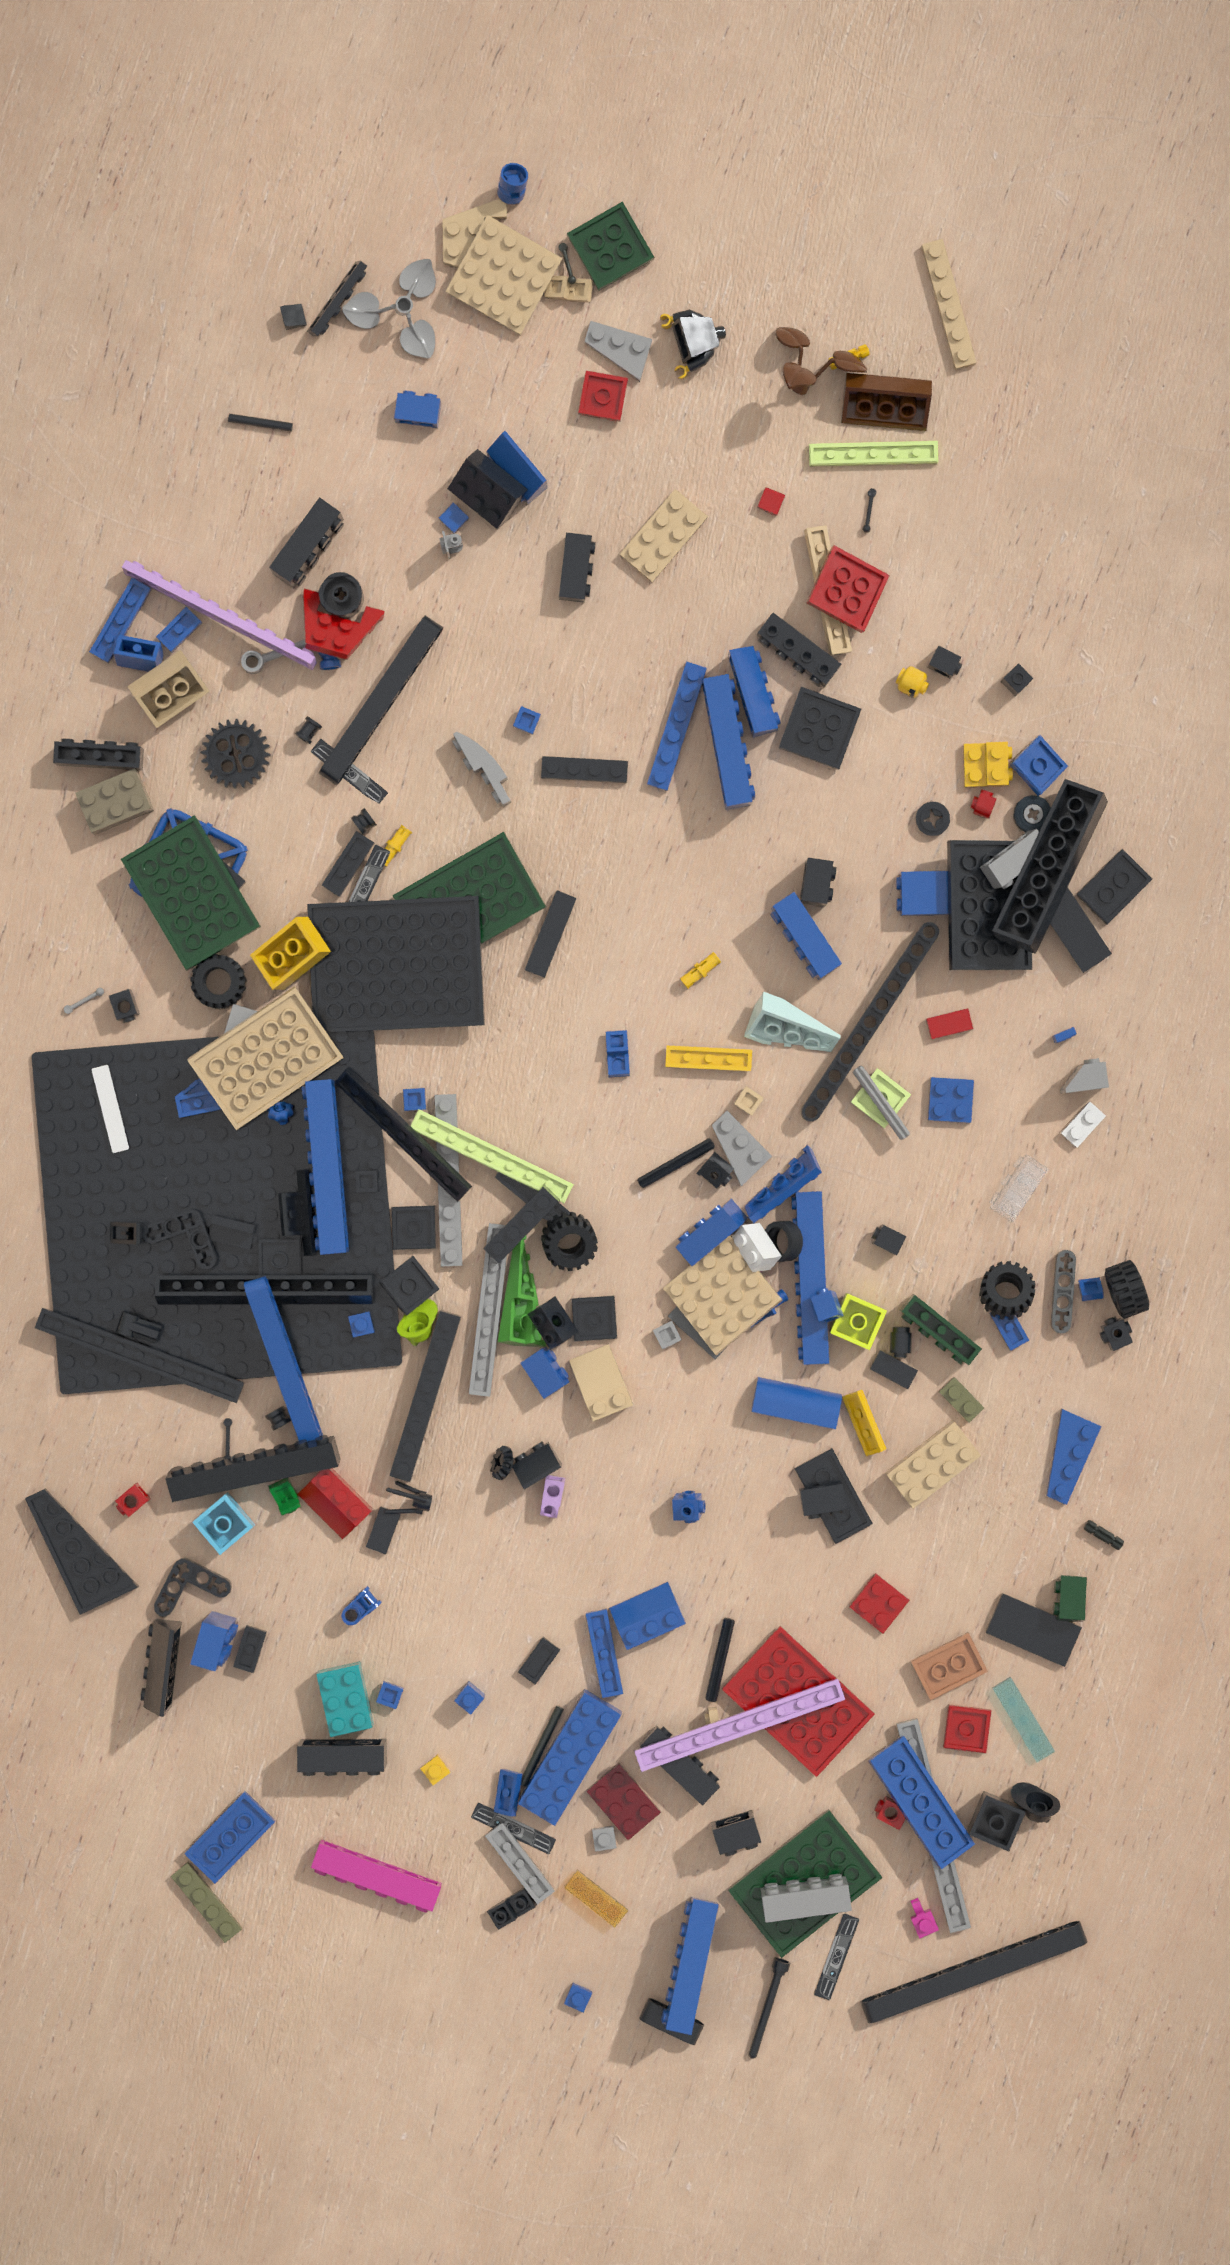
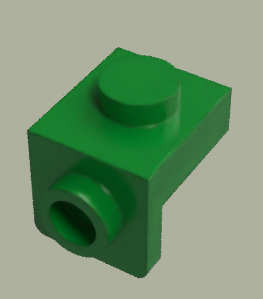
(285, 1496)

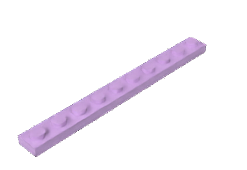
(228, 618)
(739, 1725)

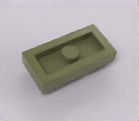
(961, 1399)

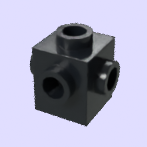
(1121, 1339)

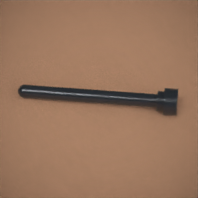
(780, 1967)

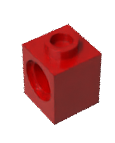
(141, 1498)
(895, 1821)

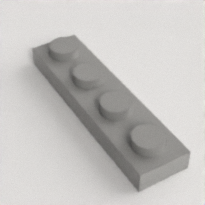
(520, 1863)

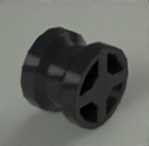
(363, 821)
(278, 1418)

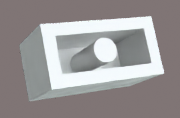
(756, 1247)

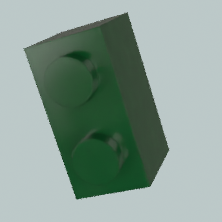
(1070, 1598)

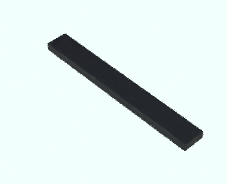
(403, 1134)

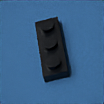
(348, 864)

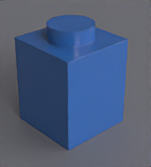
(826, 1305)
(469, 1697)

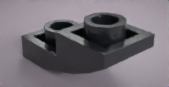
(511, 1908)

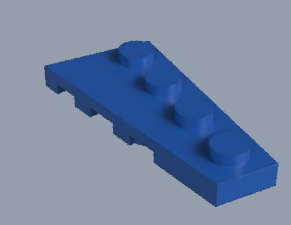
(1070, 1454)

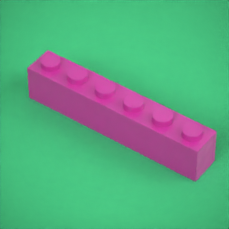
(376, 1875)

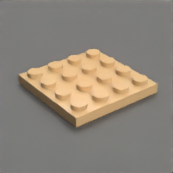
(503, 275)
(722, 1295)

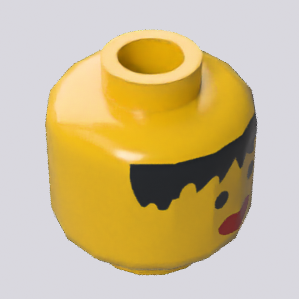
(912, 682)

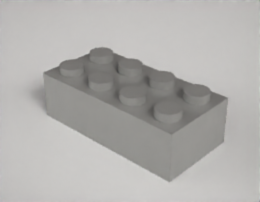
(805, 1898)

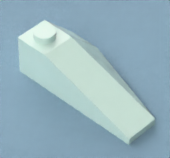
(782, 1022)

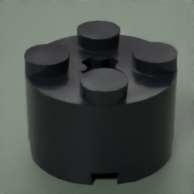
(333, 586)

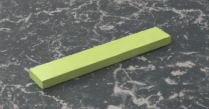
(873, 453)

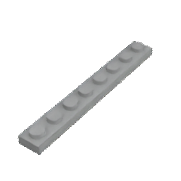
(448, 1207)
(487, 1321)

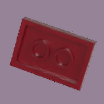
(623, 1801)

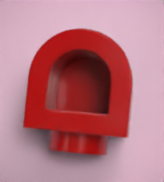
(983, 804)

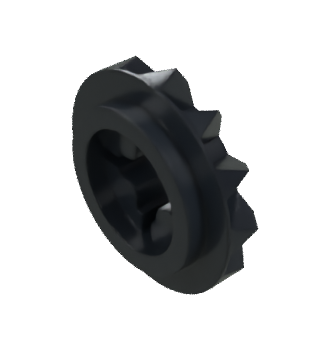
(938, 810)
(502, 1462)

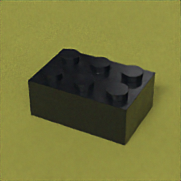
(487, 489)

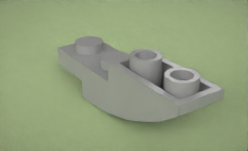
(478, 759)

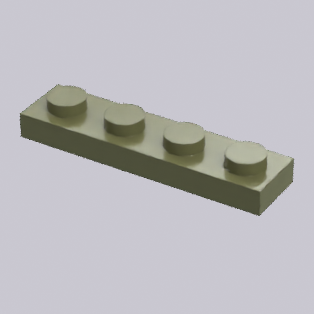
(206, 1902)

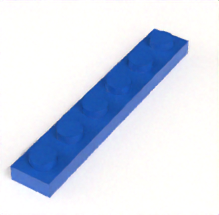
(676, 726)

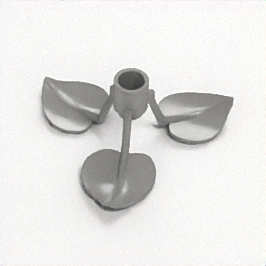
(417, 279)

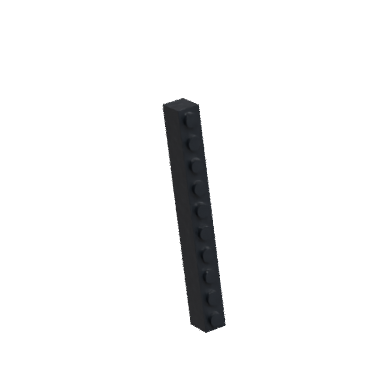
(285, 1289)

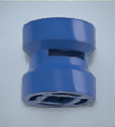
(329, 662)

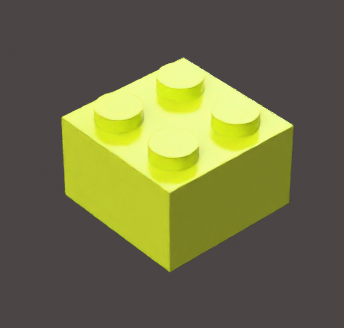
(859, 1321)

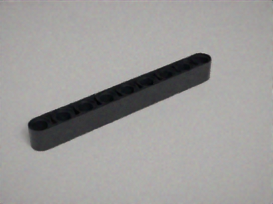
(381, 700)

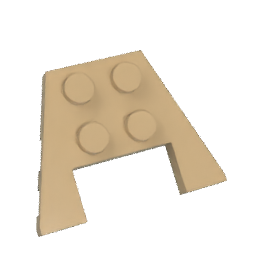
(463, 227)

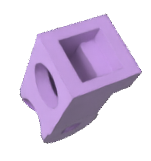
(552, 1496)

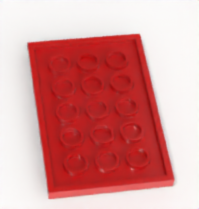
(782, 1669)

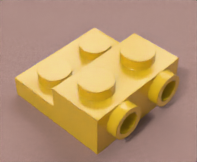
(987, 764)

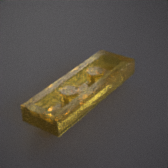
(596, 1898)

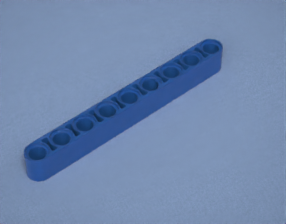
(282, 1359)

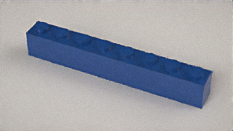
(811, 1277)

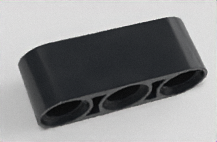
(652, 2016)

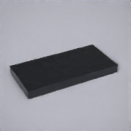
(827, 1470)
(1033, 1630)

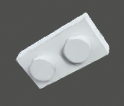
(1083, 1124)

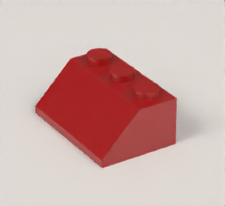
(335, 1502)

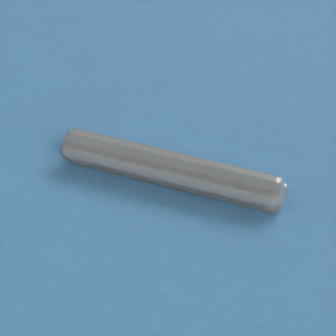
(881, 1102)

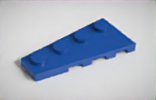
(784, 1185)

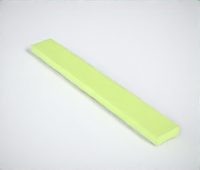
(489, 1155)

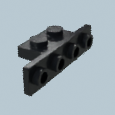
(297, 1213)

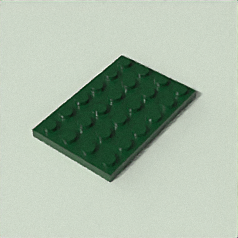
(491, 873)
(190, 892)
(815, 1851)

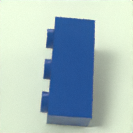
(711, 1232)

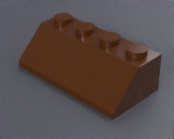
(886, 401)

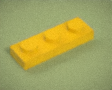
(864, 1422)

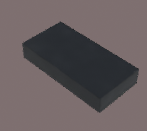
(893, 1369)
(382, 1531)
(539, 1660)

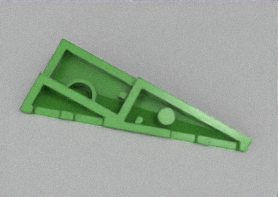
(519, 1300)

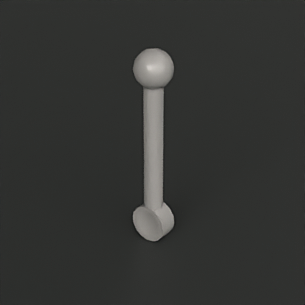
(69, 1009)

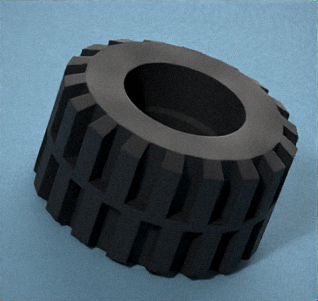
(236, 987)
(576, 1255)
(1010, 1274)
(1127, 1289)

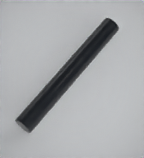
(260, 422)

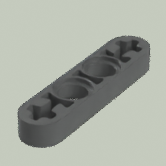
(1059, 1291)

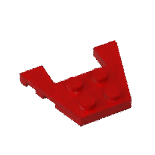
(332, 633)

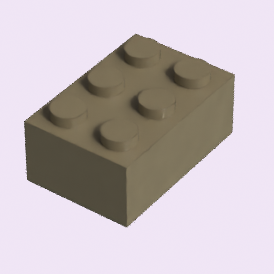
(114, 801)

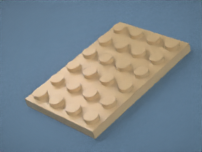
(265, 1058)

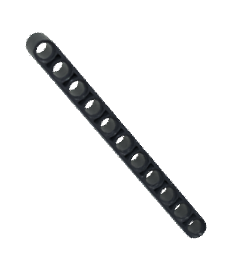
(878, 1015)
(973, 1971)

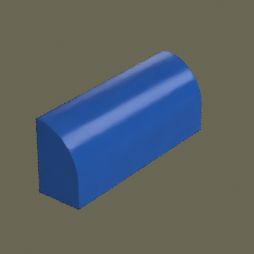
(796, 1403)

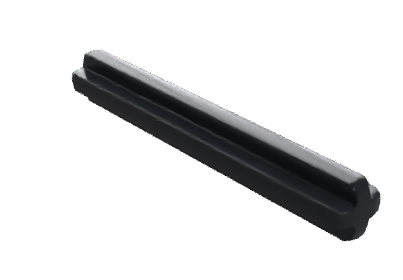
(675, 1163)
(720, 1660)

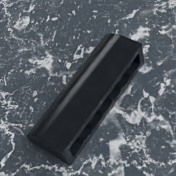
(1078, 933)

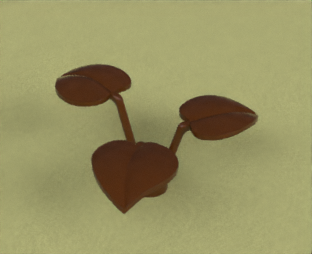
(800, 378)

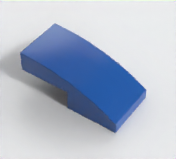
(617, 1053)

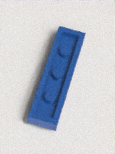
(120, 619)
(604, 1653)

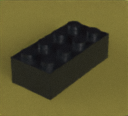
(306, 543)
(341, 1756)

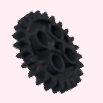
(254, 749)

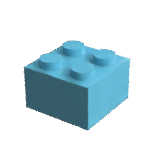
(223, 1523)

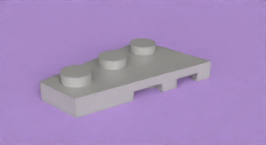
(619, 346)
(740, 1147)

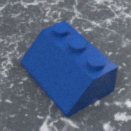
(517, 464)
(647, 1615)

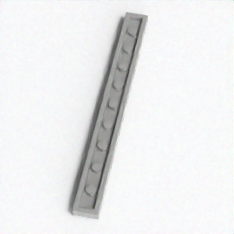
(947, 1877)

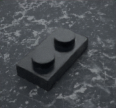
(250, 1649)

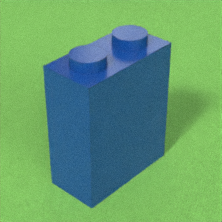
(922, 893)

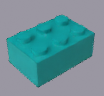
(345, 1699)

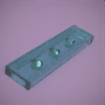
(1023, 1719)

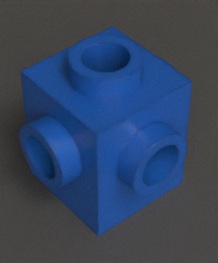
(688, 1506)

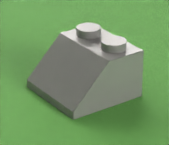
(1087, 1077)

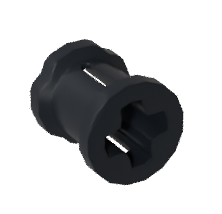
(308, 730)

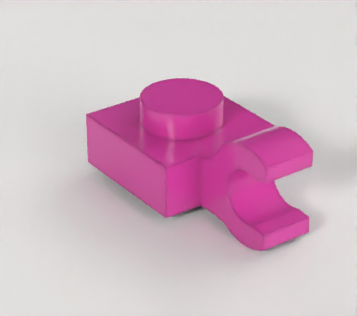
(923, 1920)

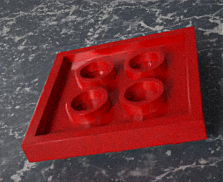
(847, 589)

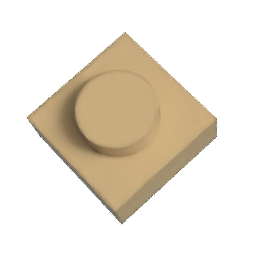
(748, 1100)
(712, 1716)

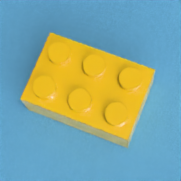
(290, 953)

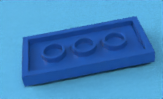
(230, 1837)

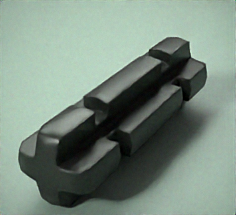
(1103, 1535)

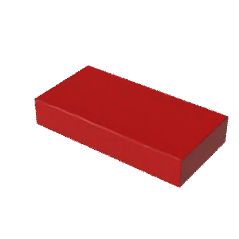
(949, 1023)

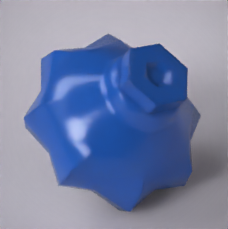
(280, 1112)

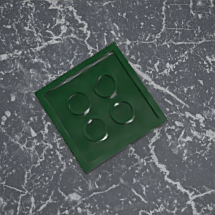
(610, 246)

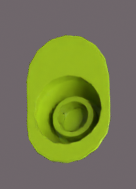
(418, 1324)

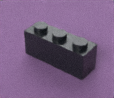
(576, 567)

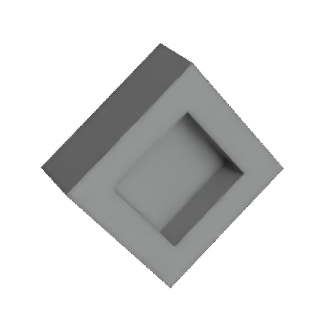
(667, 1335)
(604, 1838)

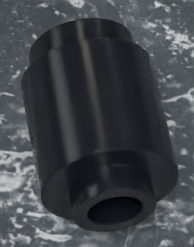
(900, 1341)

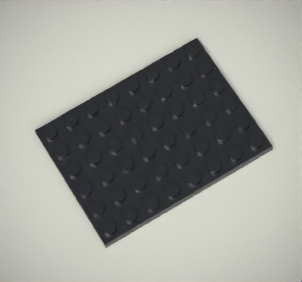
(398, 964)

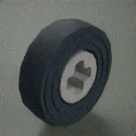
(1022, 810)

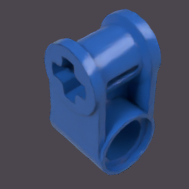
(361, 1606)

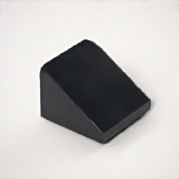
(293, 316)

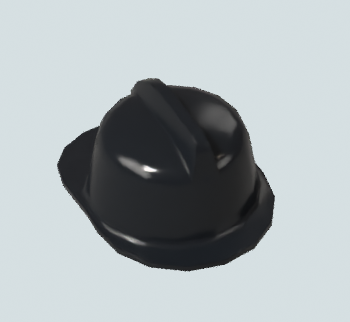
(1035, 1801)

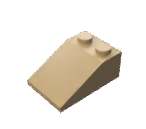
(601, 1382)

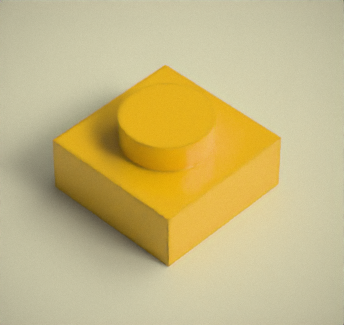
(435, 1769)

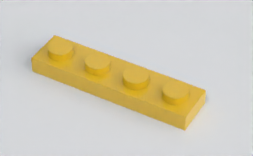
(708, 1058)

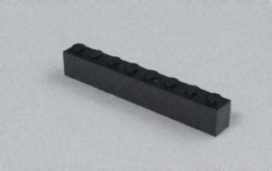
(425, 1395)
(253, 1468)

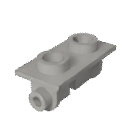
(451, 544)

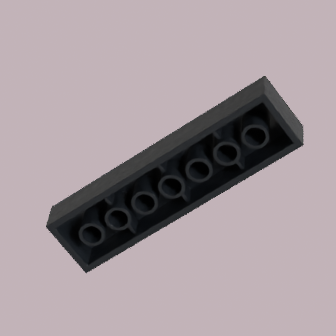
(1050, 866)

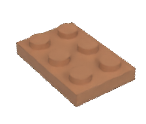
(949, 1666)

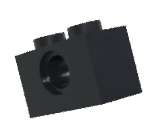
(552, 1323)

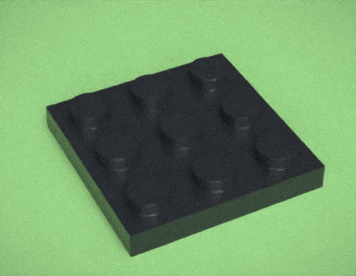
(820, 728)

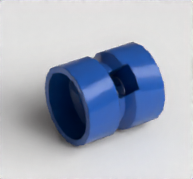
(512, 183)

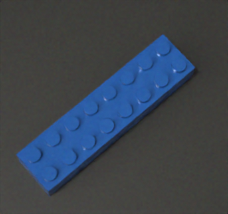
(326, 1165)

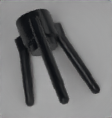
(420, 1500)

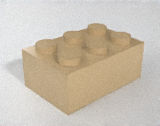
(168, 689)

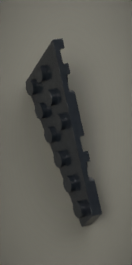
(83, 1564)

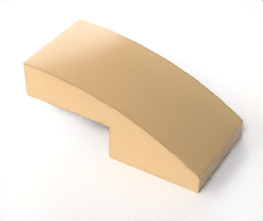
(561, 289)

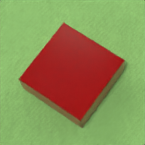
(771, 501)

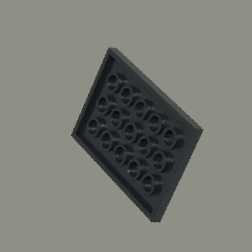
(975, 910)

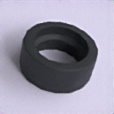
(794, 1236)

